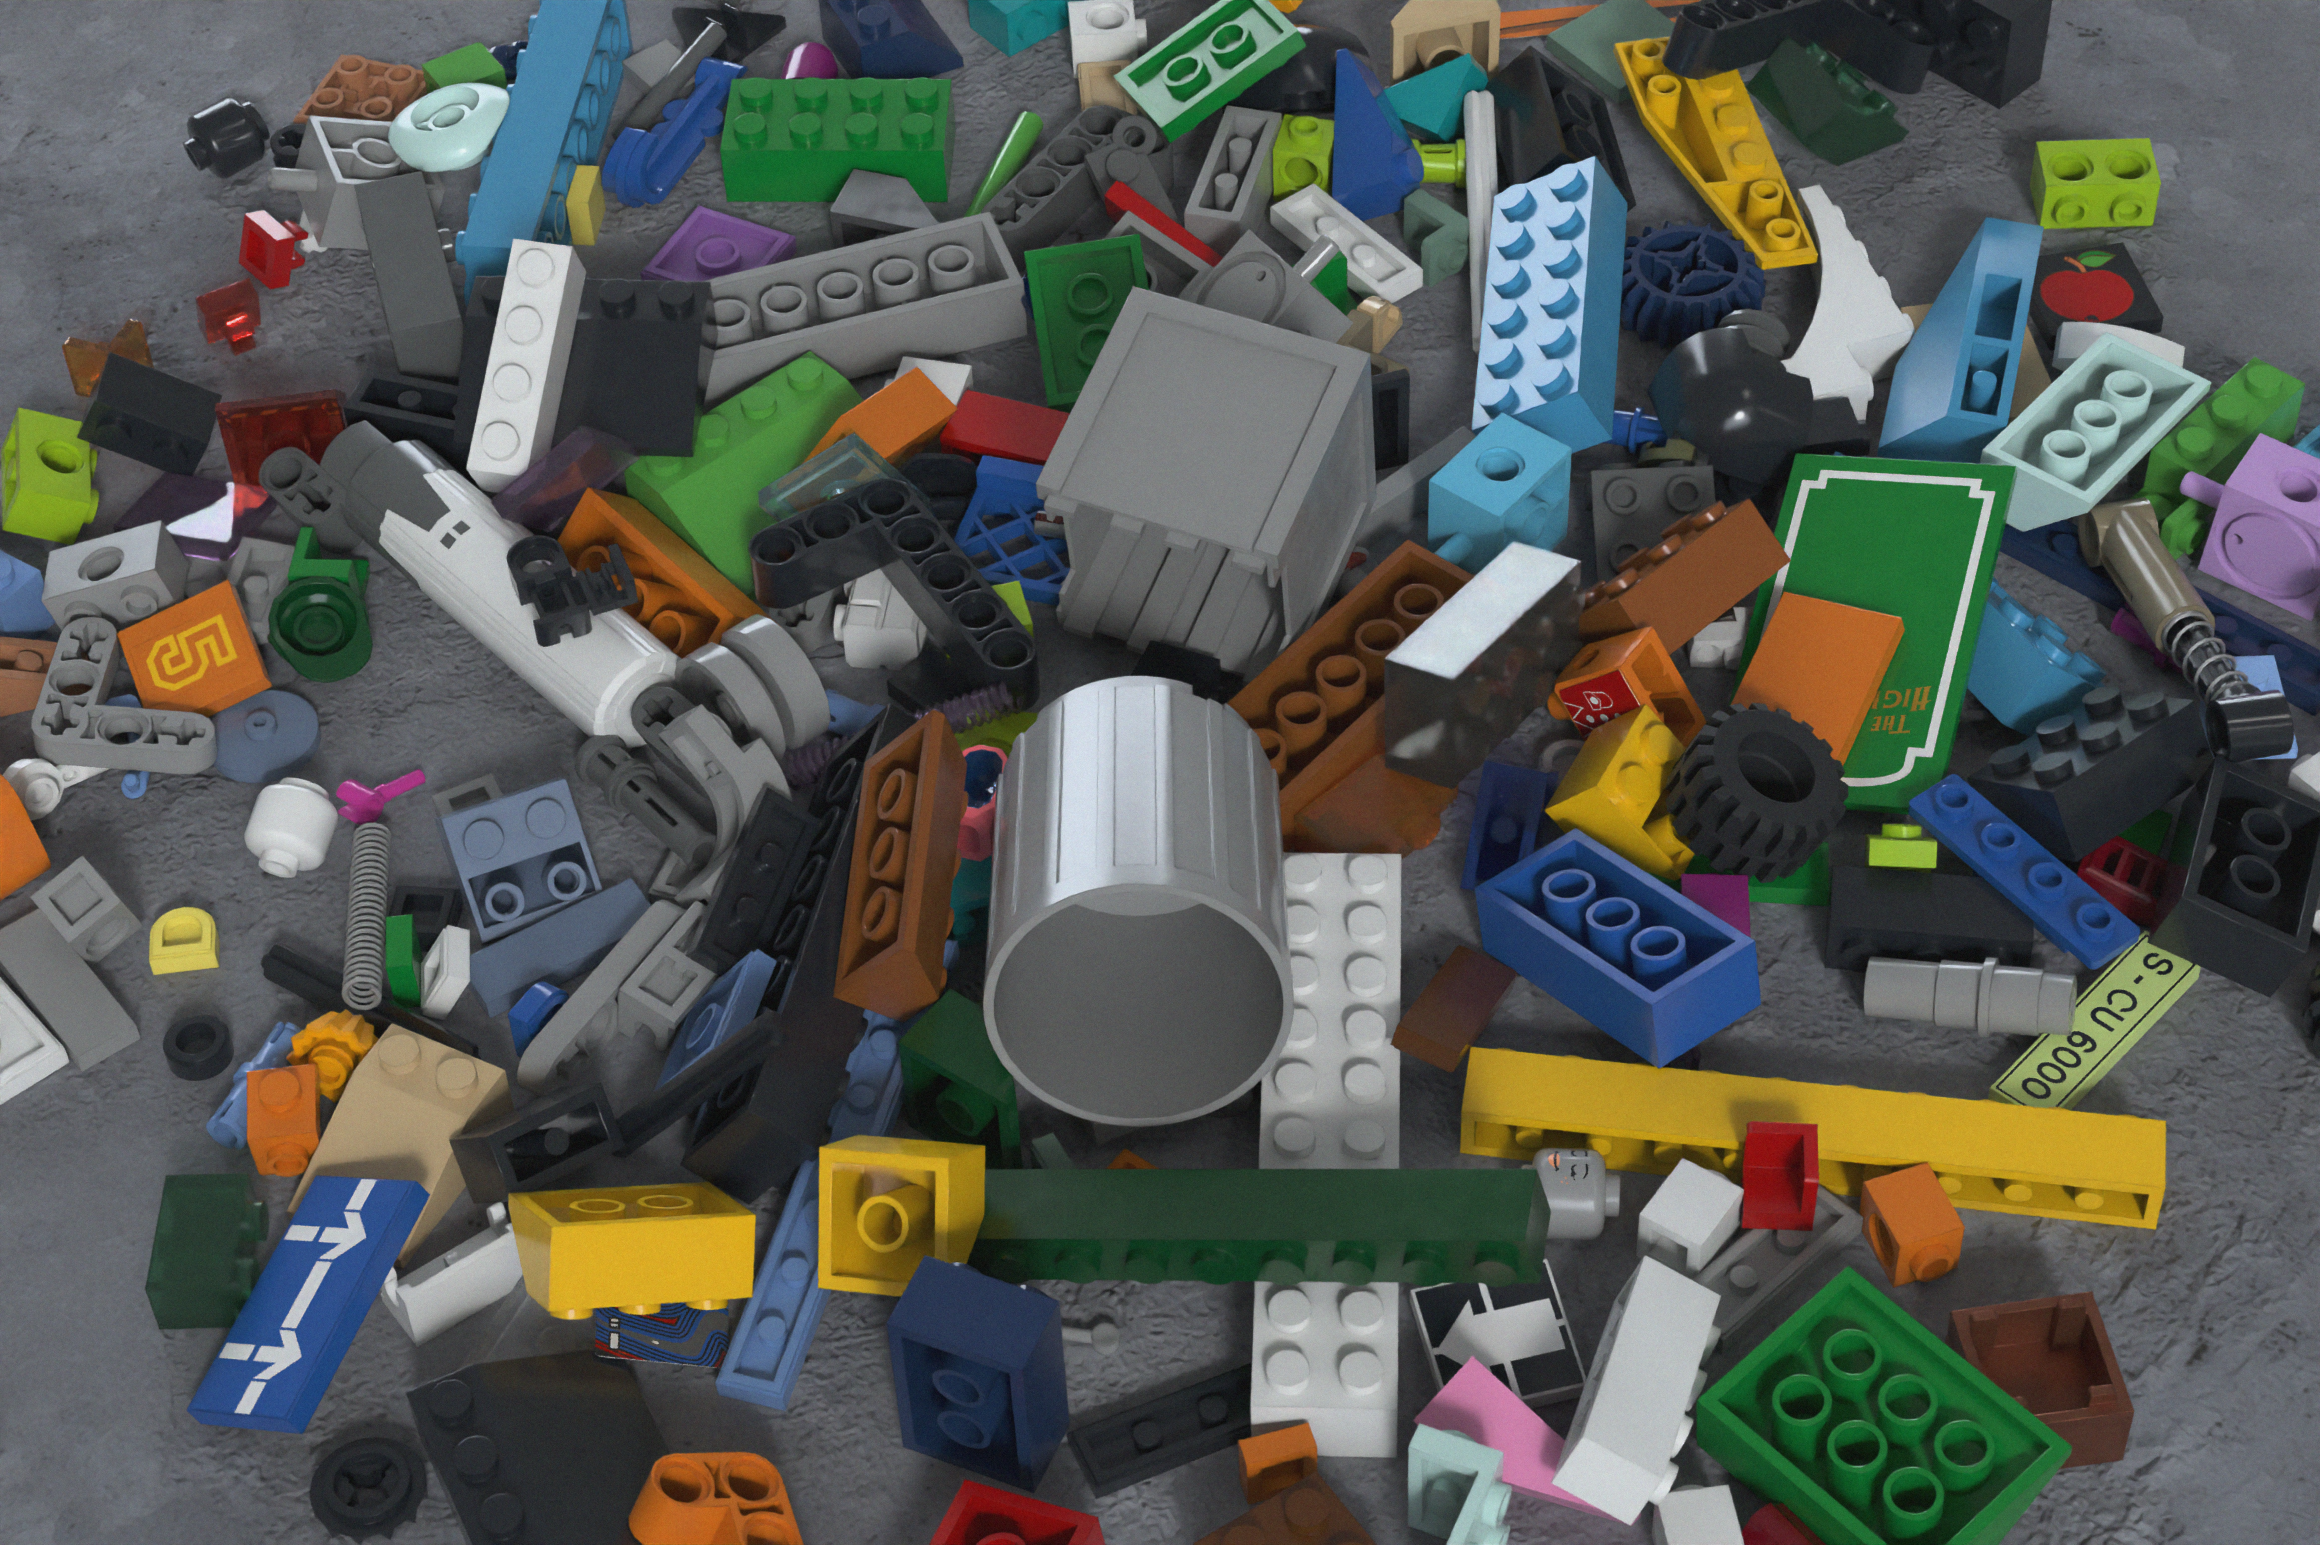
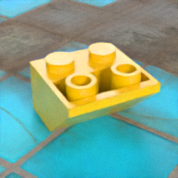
(1620, 793)

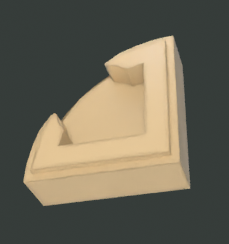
(1386, 320)

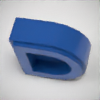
(534, 1012)

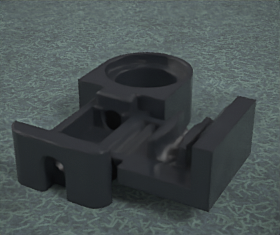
(565, 600)

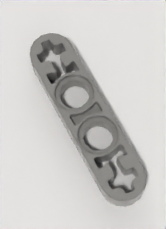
(591, 1014)

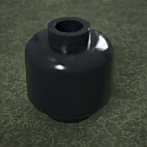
(226, 137)

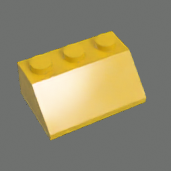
(633, 1248)

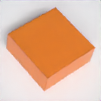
(1276, 1461)

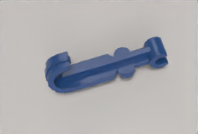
(649, 165)

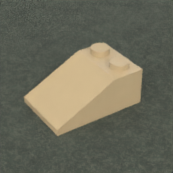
(400, 1118)

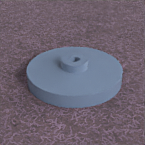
(266, 737)

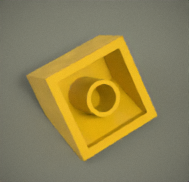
(891, 1206)

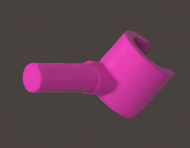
(366, 803)

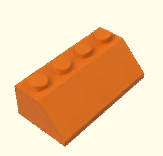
(676, 588)

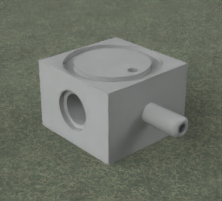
(329, 164)
(1266, 289)

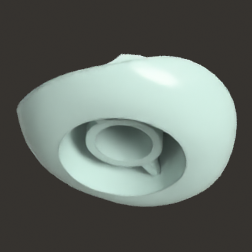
(449, 127)

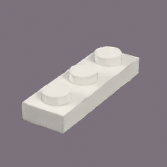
(1372, 262)

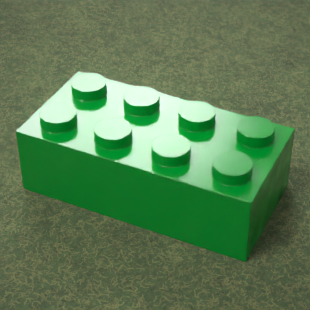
(810, 133)

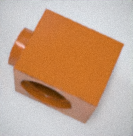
(1911, 1225)

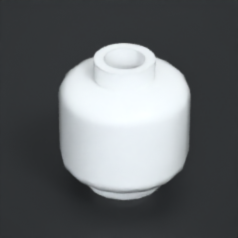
(291, 827)

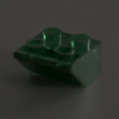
(1825, 103)

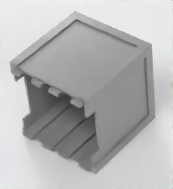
(1211, 482)

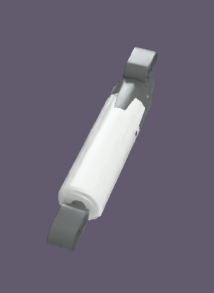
(455, 551)

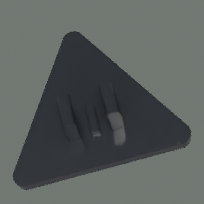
(743, 29)

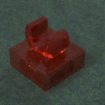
(230, 315)

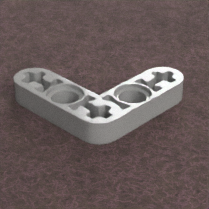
(95, 723)

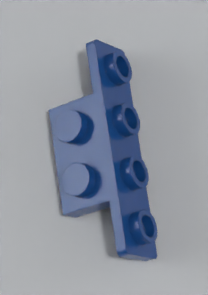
(2024, 872)

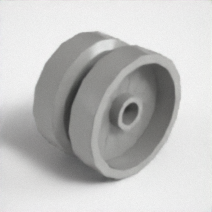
(757, 686)

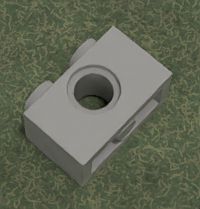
(116, 577)

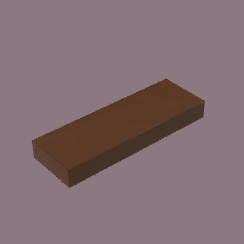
(1454, 1009)

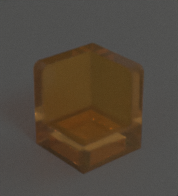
(87, 358)

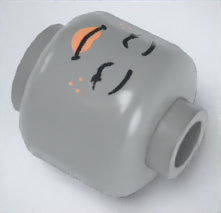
(1576, 1191)

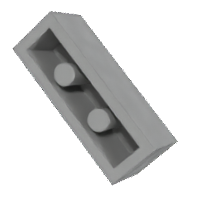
(1234, 179)

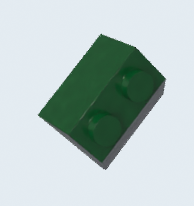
(958, 1084)

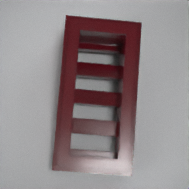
(2117, 863)

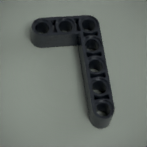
(1868, 34)
(893, 531)

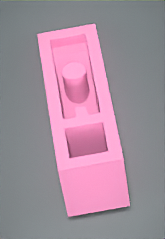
(1498, 1419)

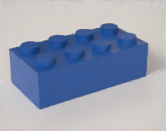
(1619, 947)

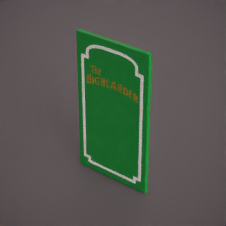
(1909, 546)

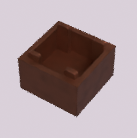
(2054, 1364)

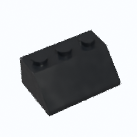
(1550, 122)

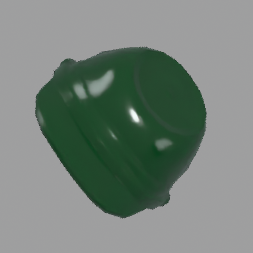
(321, 629)

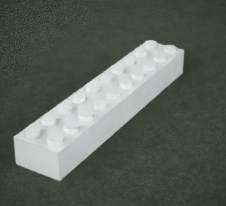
(1334, 1103)

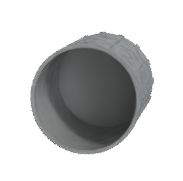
(1138, 906)

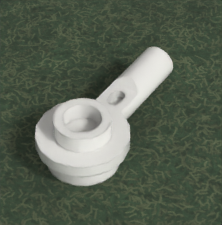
(42, 783)

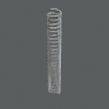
(355, 917)

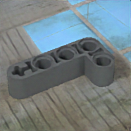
(1057, 186)

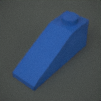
(1372, 150)

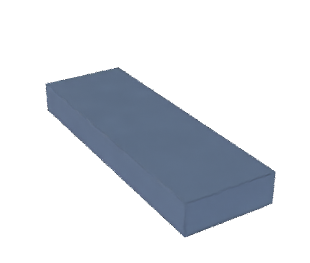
(554, 947)

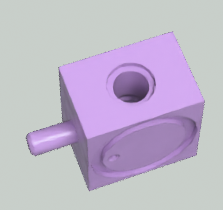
(2266, 525)

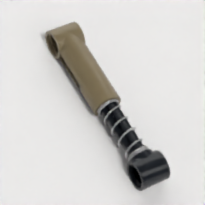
(2238, 716)

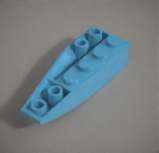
(1963, 361)
(2024, 667)

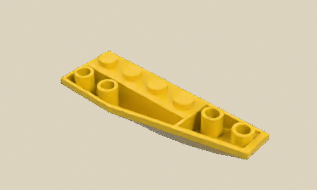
(1721, 150)

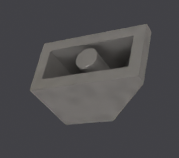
(876, 208)

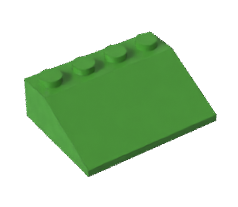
(738, 452)

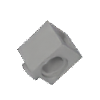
(86, 911)

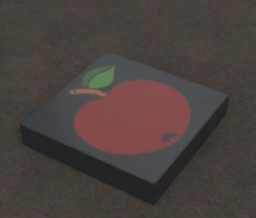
(2091, 287)

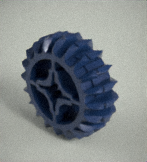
(1686, 281)

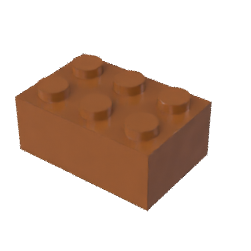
(1685, 579)

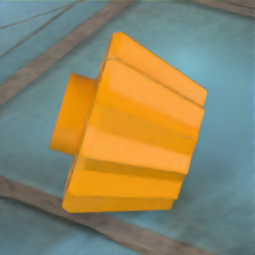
(336, 1047)

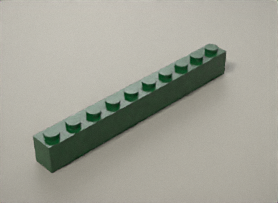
(1264, 1226)

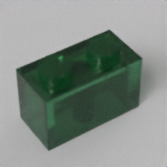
(205, 1250)

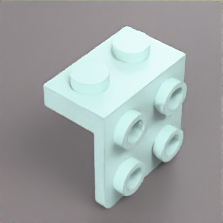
(1456, 1488)

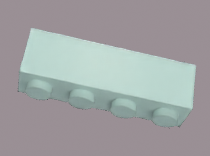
(2090, 429)

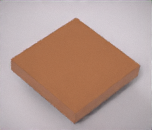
(364, 90)

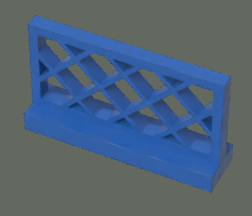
(1010, 492)

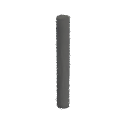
(674, 79)

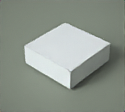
(445, 972)

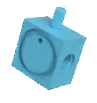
(1497, 492)

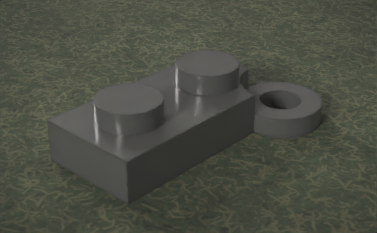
(1129, 165)

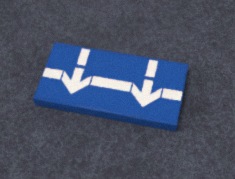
(308, 1304)

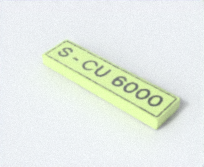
(2106, 1026)

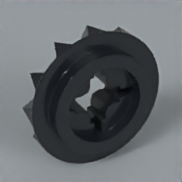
(367, 1464)

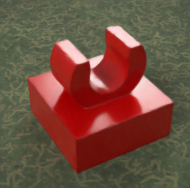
(269, 248)

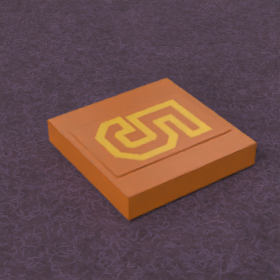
(196, 654)

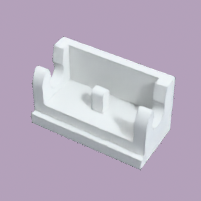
(456, 1281)

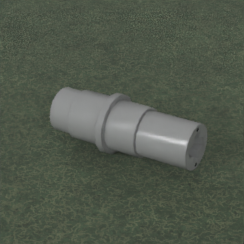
(1971, 995)

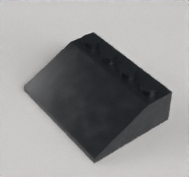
(632, 364)
(539, 1448)

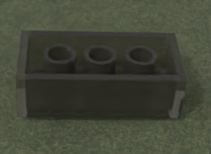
(1481, 664)

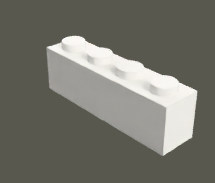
(526, 362)
(1639, 1392)

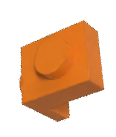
(283, 1118)

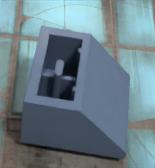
(519, 858)

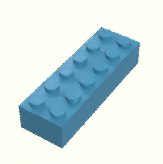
(1554, 306)

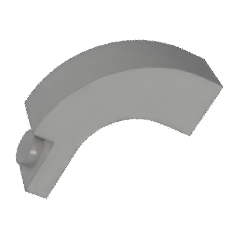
(731, 780)

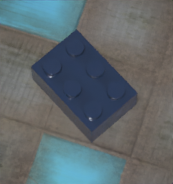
(979, 1372)

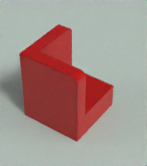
(1779, 1175)

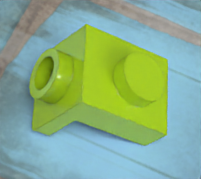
(1900, 849)

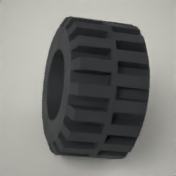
(1756, 792)

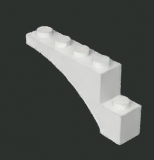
(1856, 323)

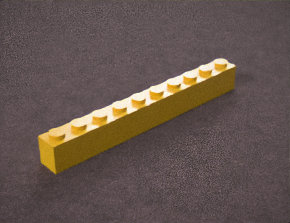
(1979, 1150)

